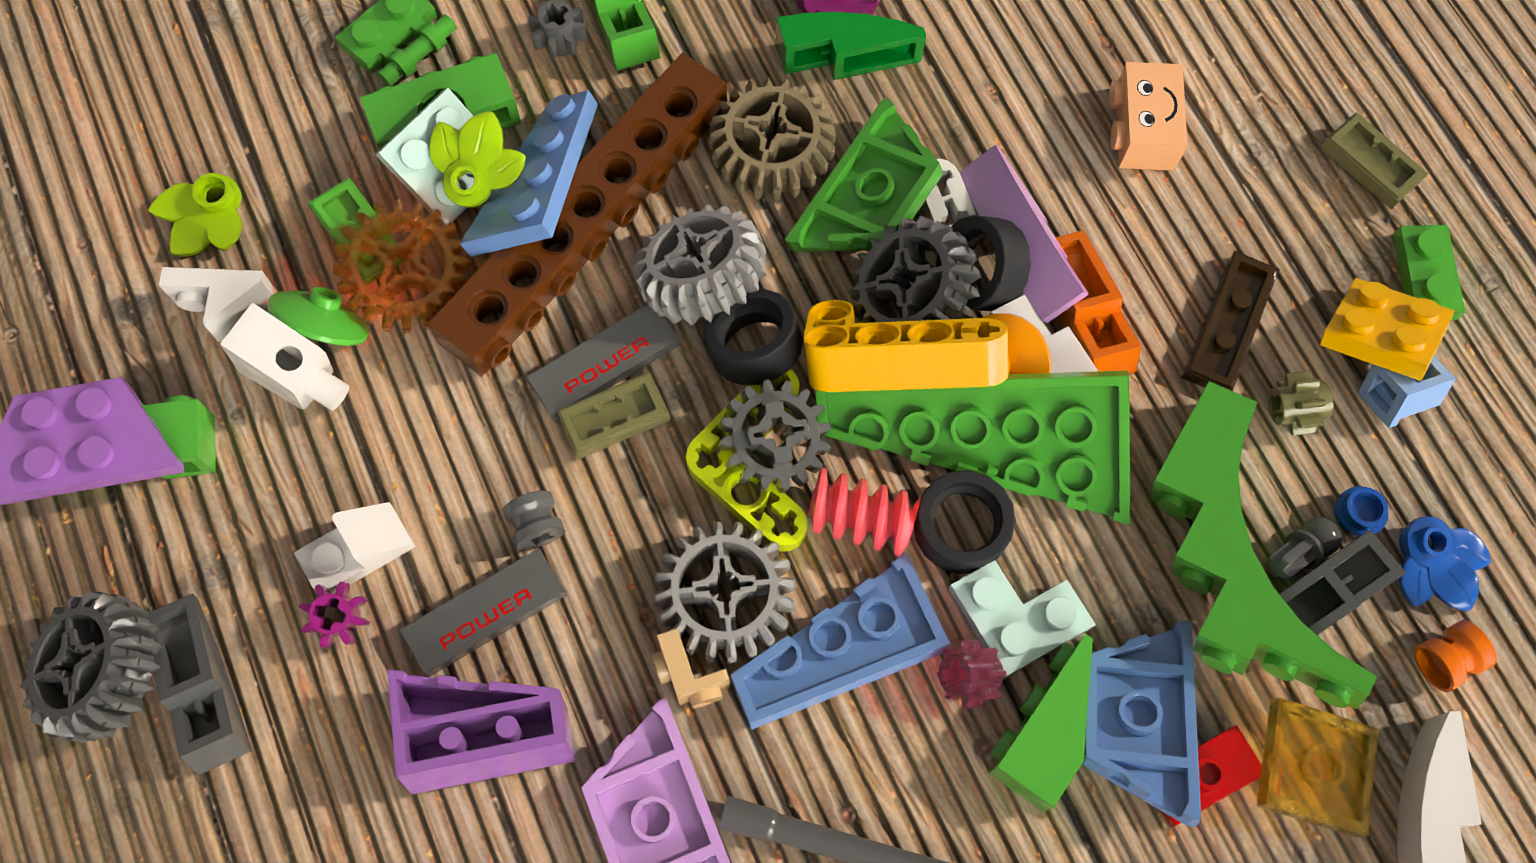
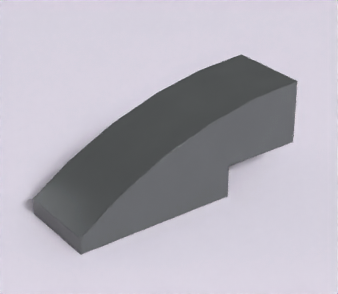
(1342, 582)
(196, 687)

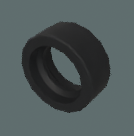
(1011, 259)
(762, 363)
(986, 491)

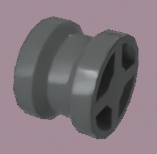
(533, 520)

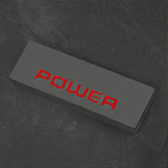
(603, 360)
(483, 613)

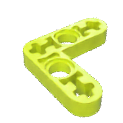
(721, 480)

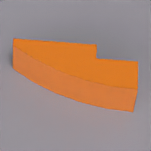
(1098, 316)

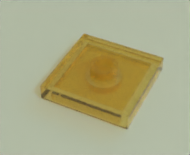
(1318, 767)

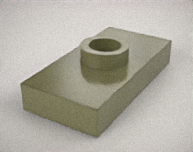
(1373, 160)
(613, 415)

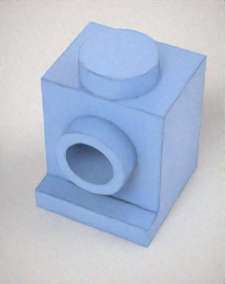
(1399, 396)

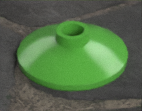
(319, 316)

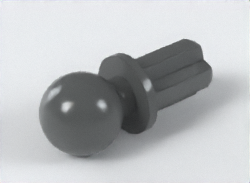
(1305, 548)

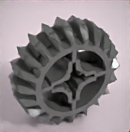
(900, 273)
(91, 667)

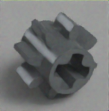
(557, 28)

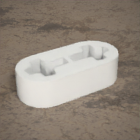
(954, 199)

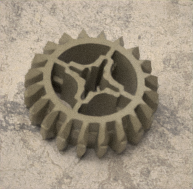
(793, 155)

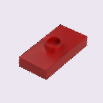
(1224, 768)

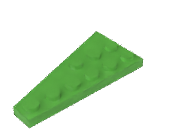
(1029, 434)

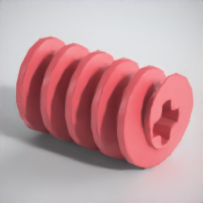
(862, 512)

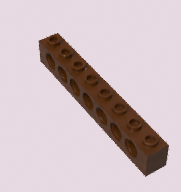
(680, 89)

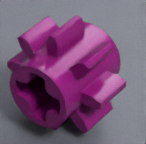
(324, 624)

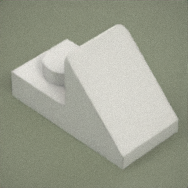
(218, 292)
(358, 546)

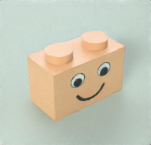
(1149, 116)

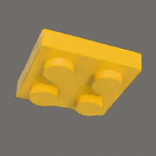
(1387, 328)

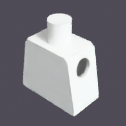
(282, 360)

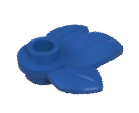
(1444, 568)

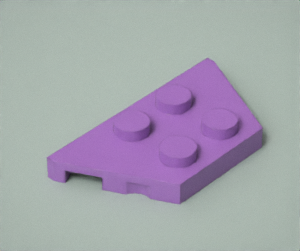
(79, 441)

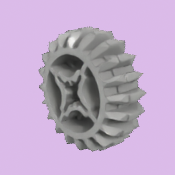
(700, 264)
(720, 547)

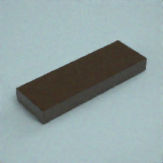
(1230, 322)

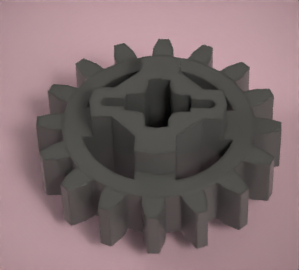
(772, 414)

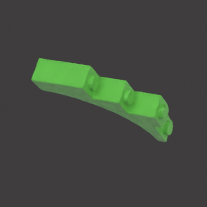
(1218, 558)

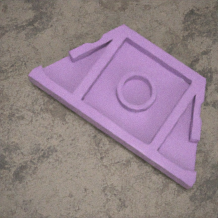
(651, 799)

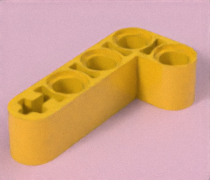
(901, 353)

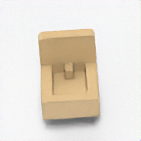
(674, 666)

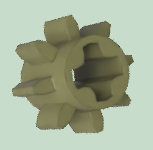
(1300, 403)

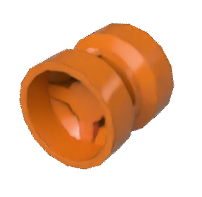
(1458, 653)

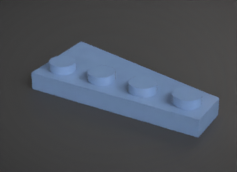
(535, 201)
(858, 641)

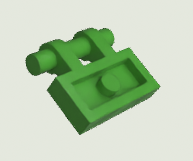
(386, 28)

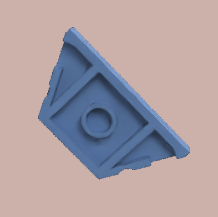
(1146, 721)

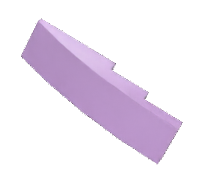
(1001, 194)

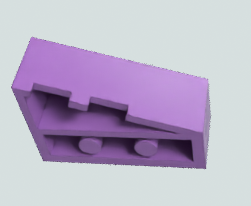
(473, 731)

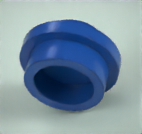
(1361, 510)

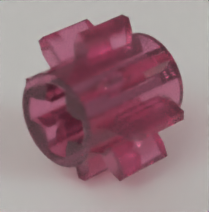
(971, 673)

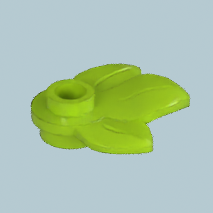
(476, 152)
(198, 218)

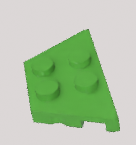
(873, 185)

